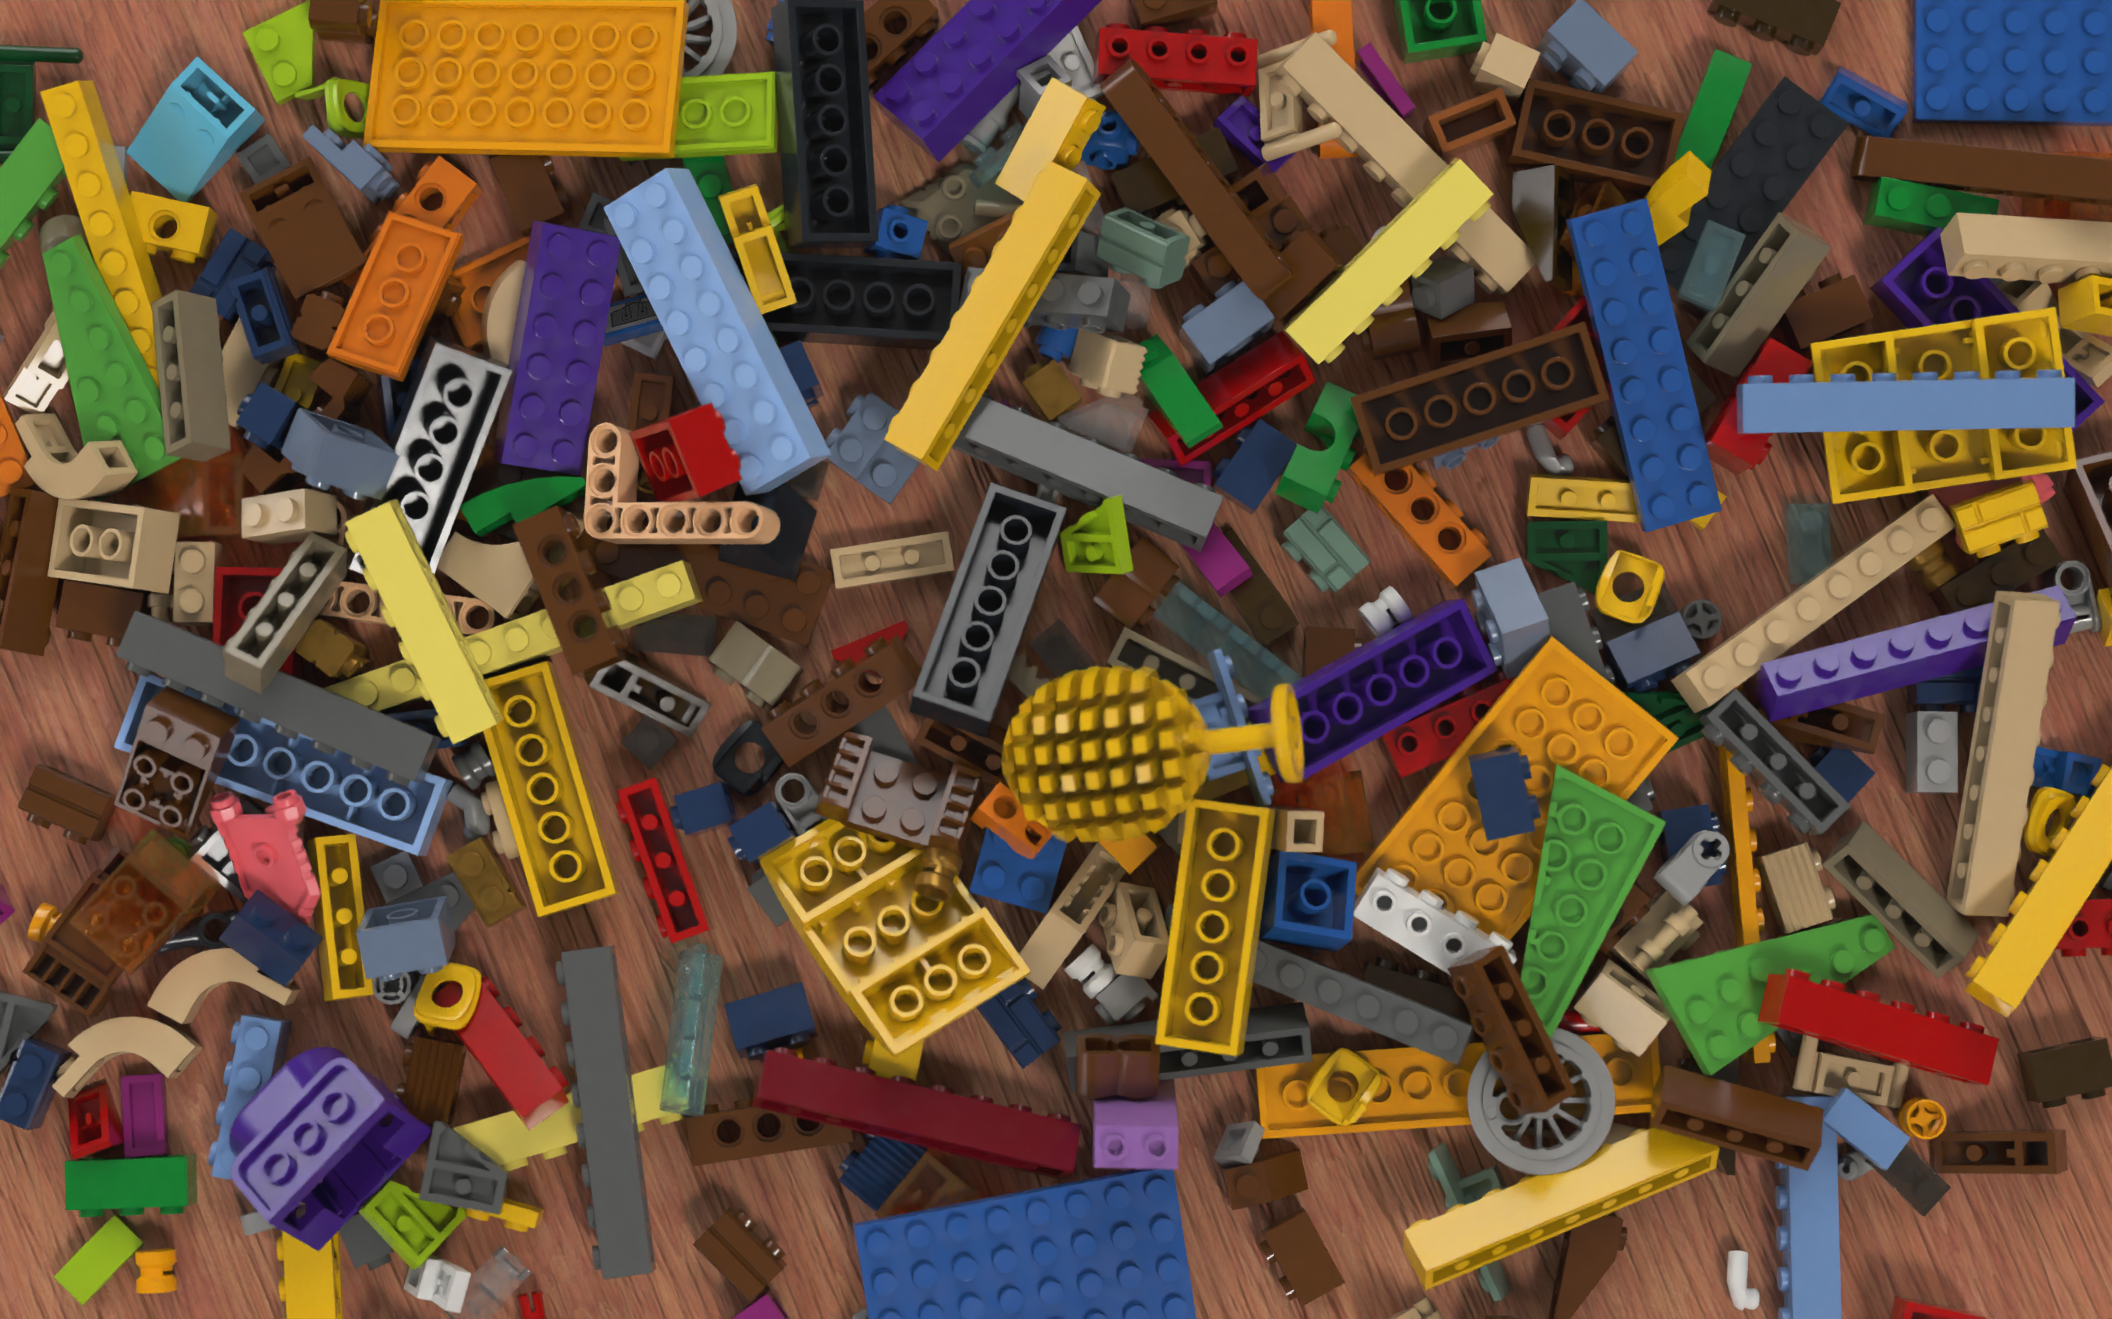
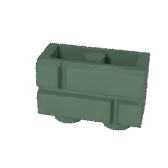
(1142, 248)
(1324, 549)

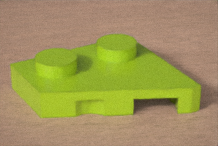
(285, 52)
(1099, 541)
(410, 1224)

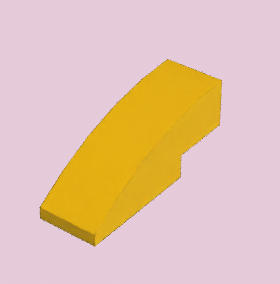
(1675, 193)
(757, 248)

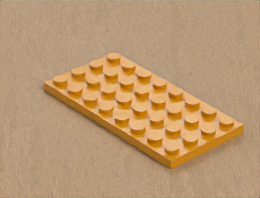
(527, 77)
(1554, 715)

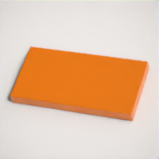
(395, 296)

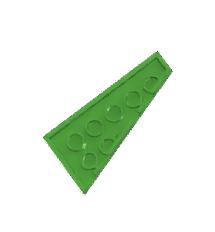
(104, 366)
(1584, 875)
(1720, 995)

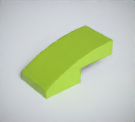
(98, 1260)

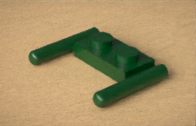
(19, 88)

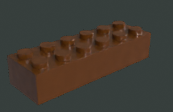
(1479, 399)

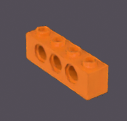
(434, 178)
(1450, 565)

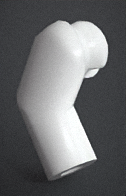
(1737, 1282)

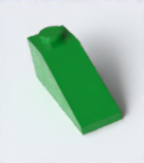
(1175, 394)

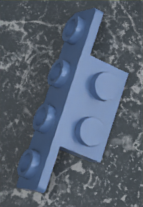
(1225, 711)

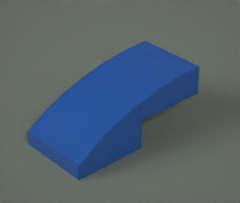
(2065, 771)

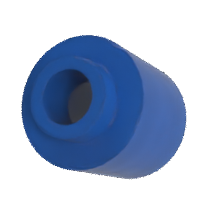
(1056, 343)

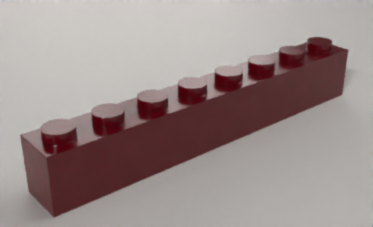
(916, 1114)

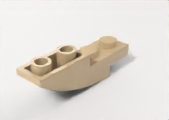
(40, 373)

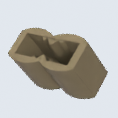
(755, 665)

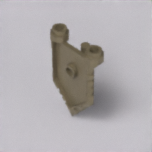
(959, 207)

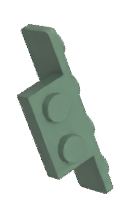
(1466, 1191)

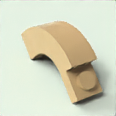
(501, 311)
(2080, 349)
(59, 470)
(1293, 829)
(193, 979)
(152, 1039)

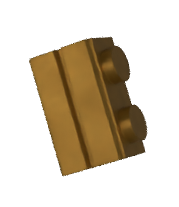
(333, 651)
(486, 882)

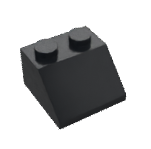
(784, 553)

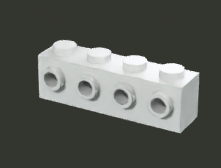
(1421, 921)

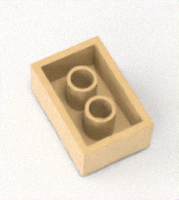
(114, 544)

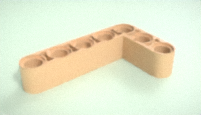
(663, 516)
(341, 601)

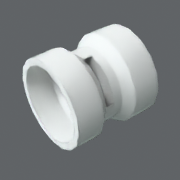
(1385, 612)
(1084, 964)

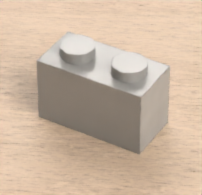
(1932, 752)

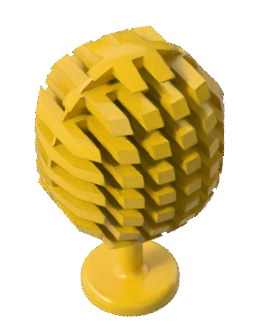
(1127, 752)

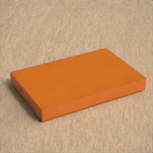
(479, 278)

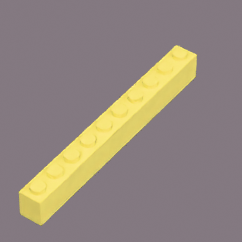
(531, 637)

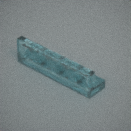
(1209, 630)
(691, 1032)

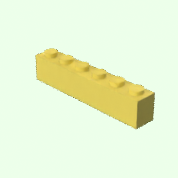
(1388, 261)
(423, 621)
(510, 1142)

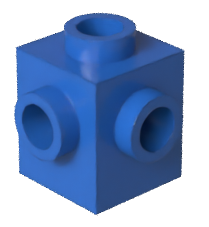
(1111, 144)
(898, 234)

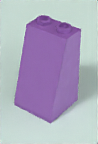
(1136, 1131)

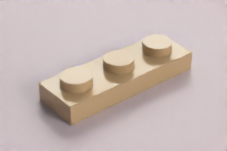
(892, 560)

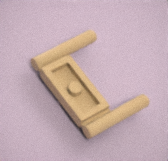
(1282, 113)
(1868, 1080)

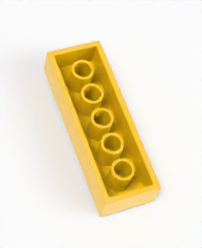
(548, 792)
(1215, 927)

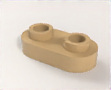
(494, 805)

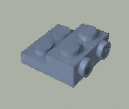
(359, 165)
(865, 454)

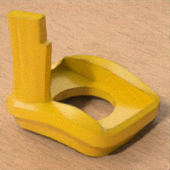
(1647, 570)
(2042, 805)
(453, 1017)
(1347, 1112)

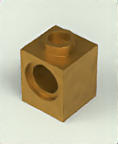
(1050, 390)

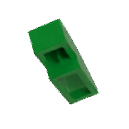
(1713, 107)
(520, 501)

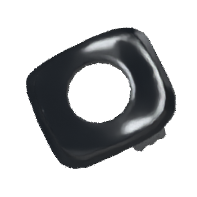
(725, 767)

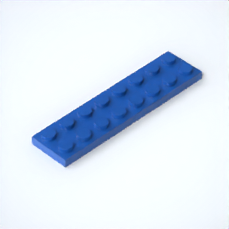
(1644, 365)

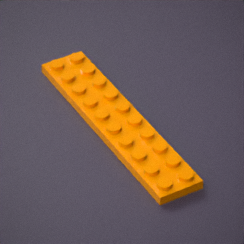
(1428, 1090)

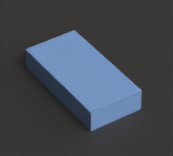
(1864, 1128)

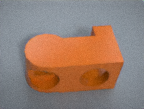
(1007, 819)

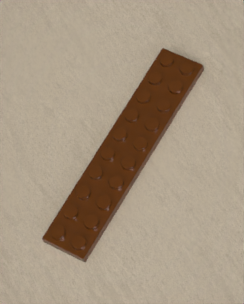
(738, 593)

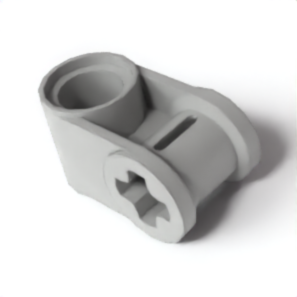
(2079, 596)
(801, 812)
(1687, 870)

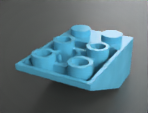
(193, 131)

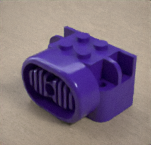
(320, 1144)

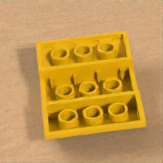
(1908, 461)
(885, 948)

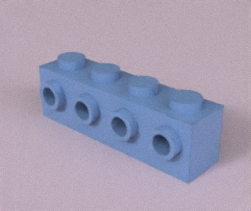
(257, 1057)

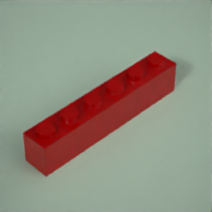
(1878, 1028)

